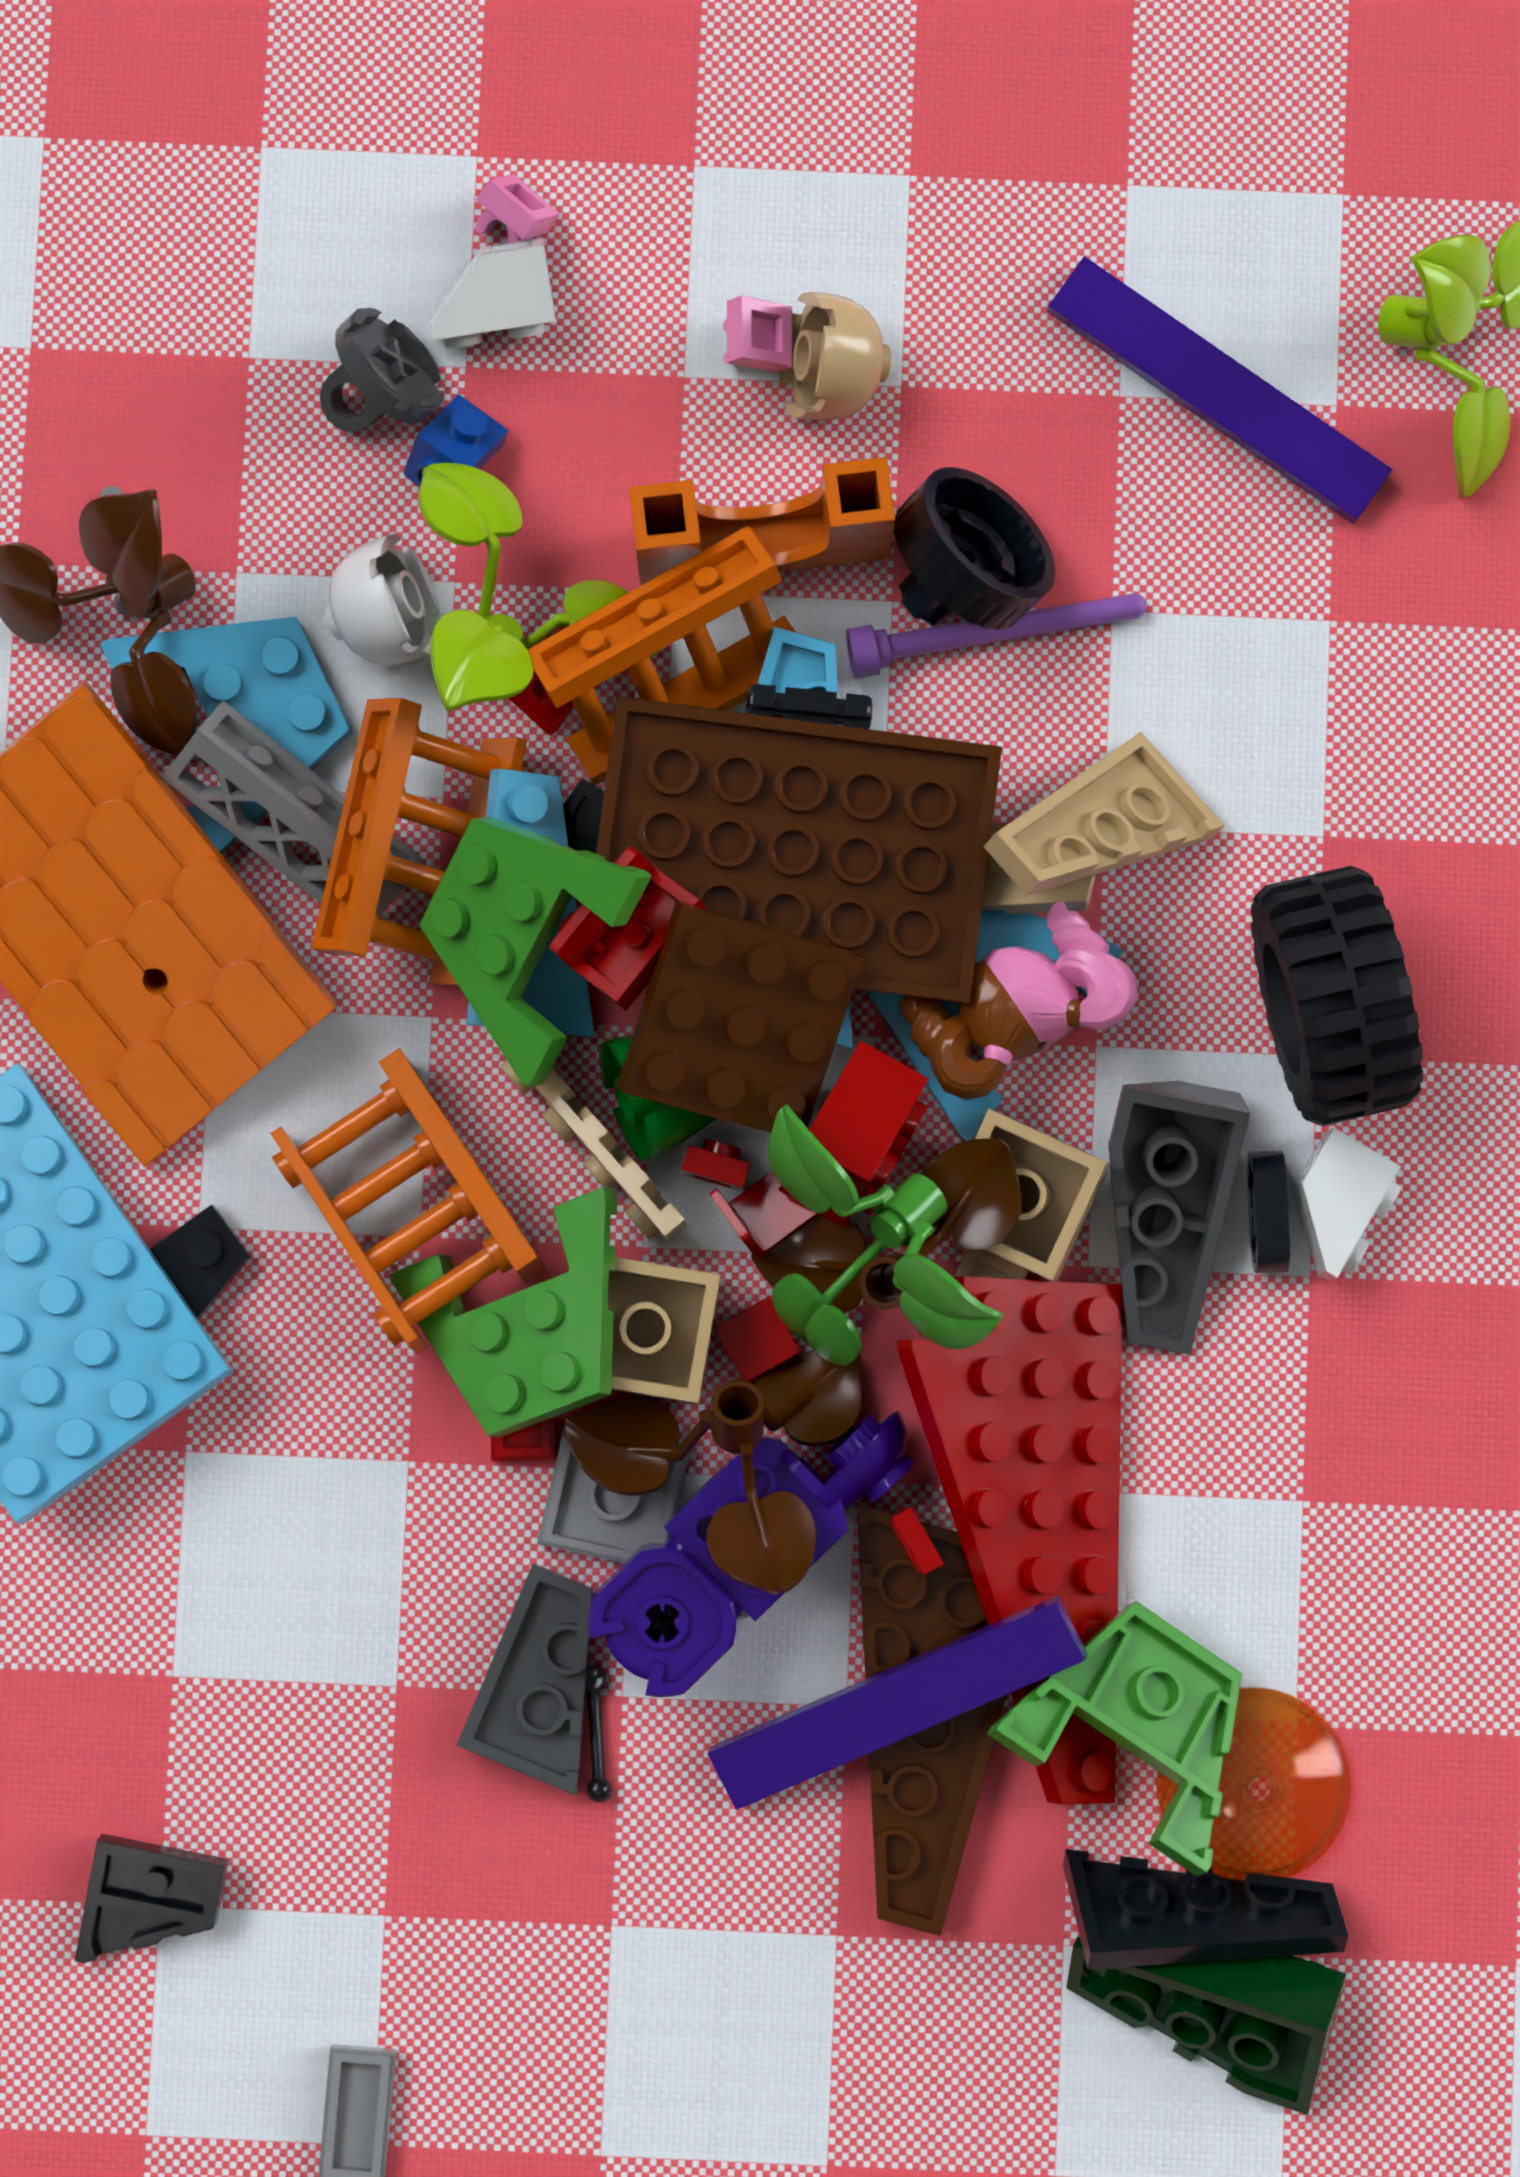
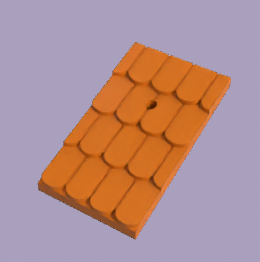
(122, 880)

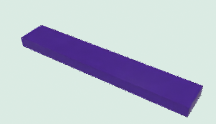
(1219, 390)
(898, 1702)

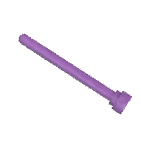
(875, 649)

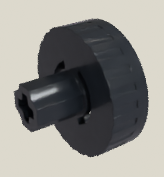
(970, 552)

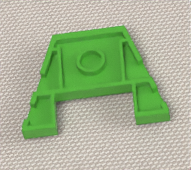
(498, 916)
(538, 1346)
(1156, 1700)

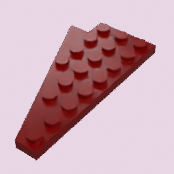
(1033, 1472)

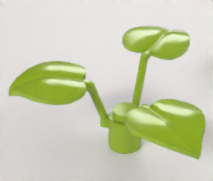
(1454, 280)
(482, 653)

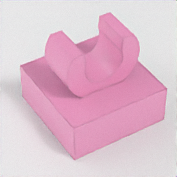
(515, 206)
(758, 334)

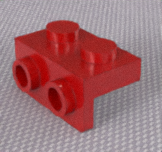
(622, 957)

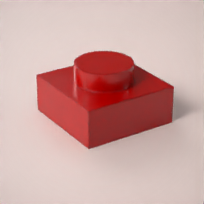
(716, 1164)

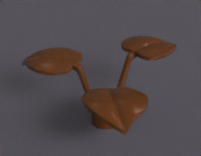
(125, 542)
(980, 1213)
(753, 1541)

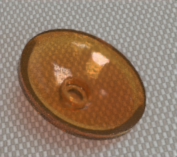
(1307, 1795)

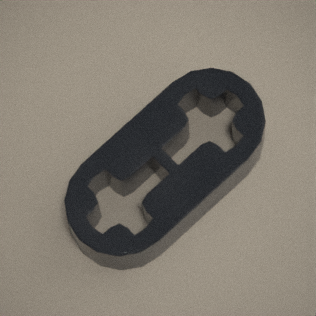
(1268, 1211)

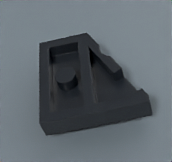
(147, 1894)

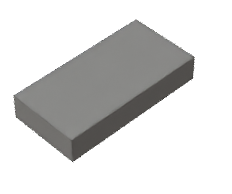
(357, 2111)

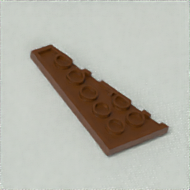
(931, 1780)

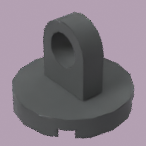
(388, 369)

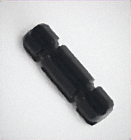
(810, 706)

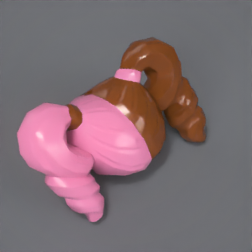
(1022, 1005)

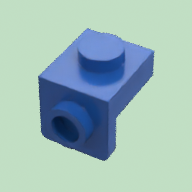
(457, 436)

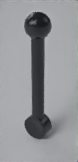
(598, 1788)

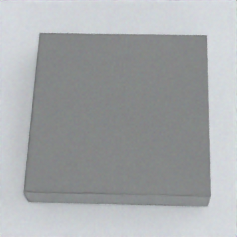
(602, 1523)

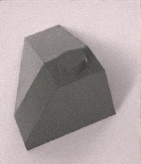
(1171, 1186)

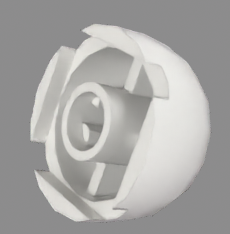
(382, 603)

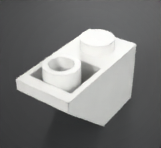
(497, 291)
(1338, 1198)

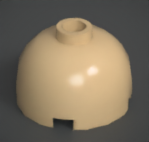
(834, 358)

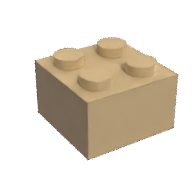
(1056, 1193)
(661, 1328)

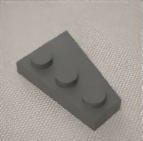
(536, 1684)

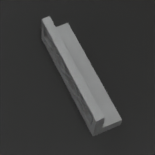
(297, 799)

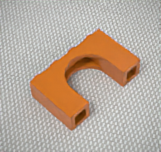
(836, 524)

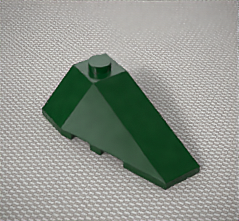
(1249, 2016)

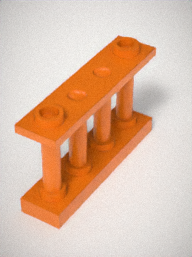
(652, 618)
(368, 821)
(468, 1198)

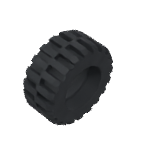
(1337, 995)

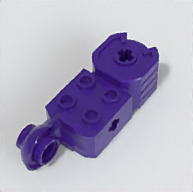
(686, 1578)

